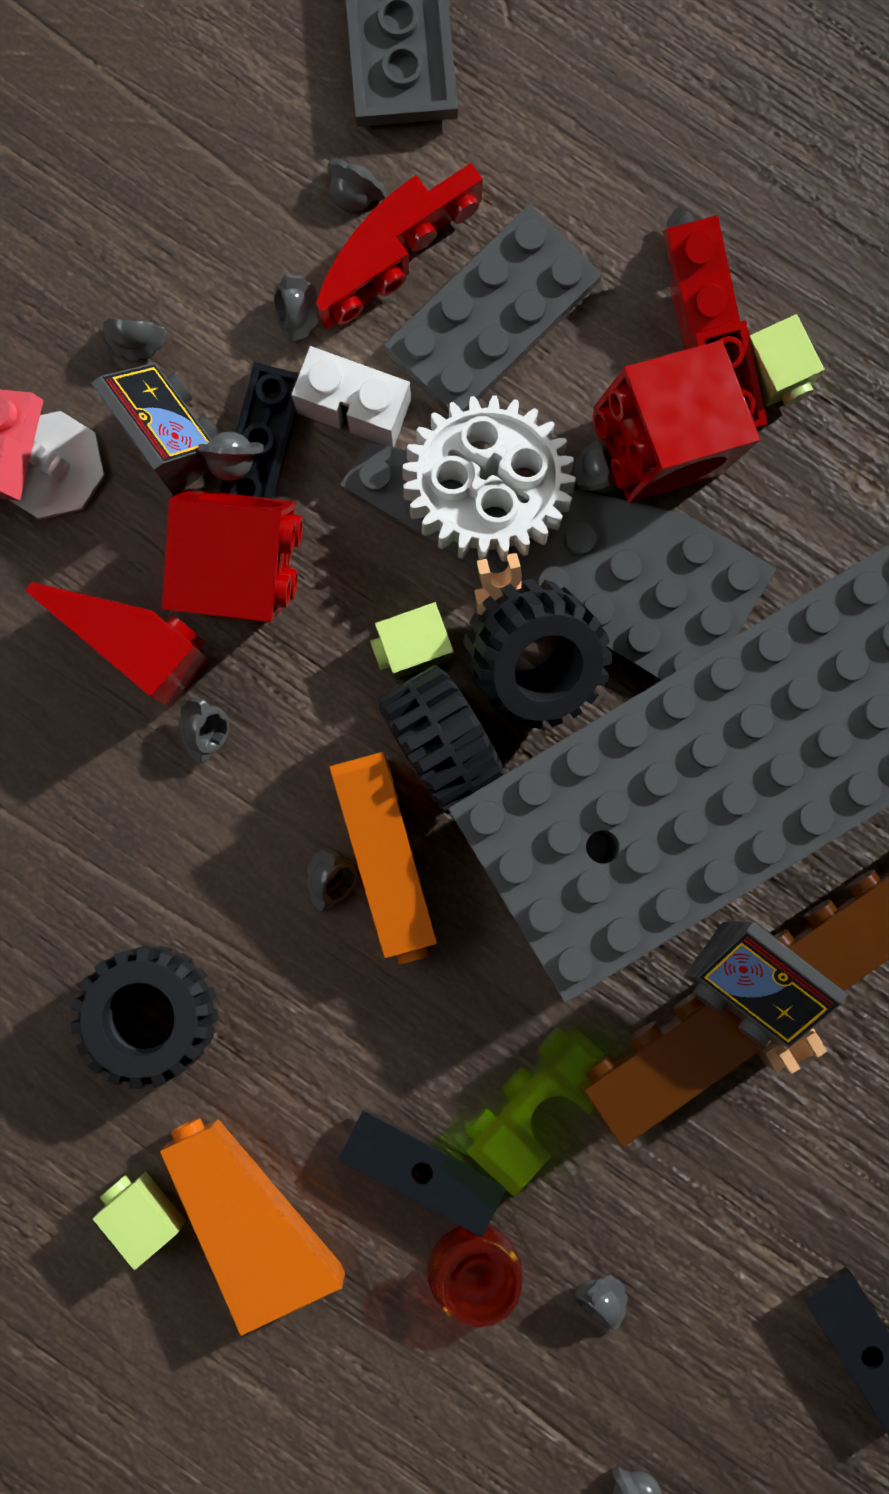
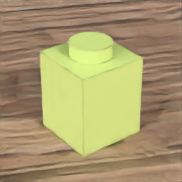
(785, 362)
(412, 641)
(138, 1218)

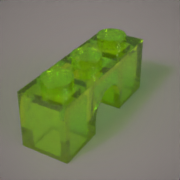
(504, 1137)

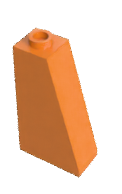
(384, 857)
(248, 1230)

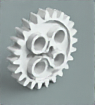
(488, 478)

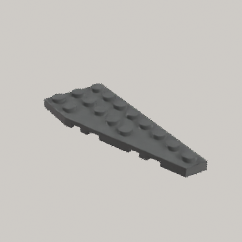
(645, 572)

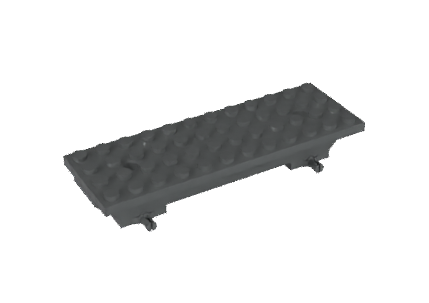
(695, 785)

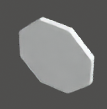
(62, 468)

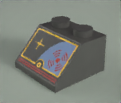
(159, 422)
(762, 984)

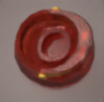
(475, 1276)

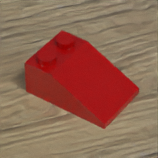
(151, 652)

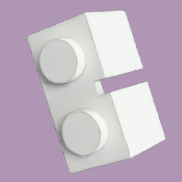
(374, 398)

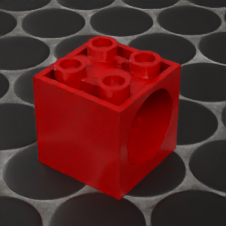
(674, 421)
(230, 555)

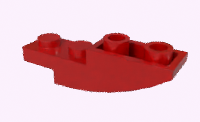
(377, 254)
(707, 302)

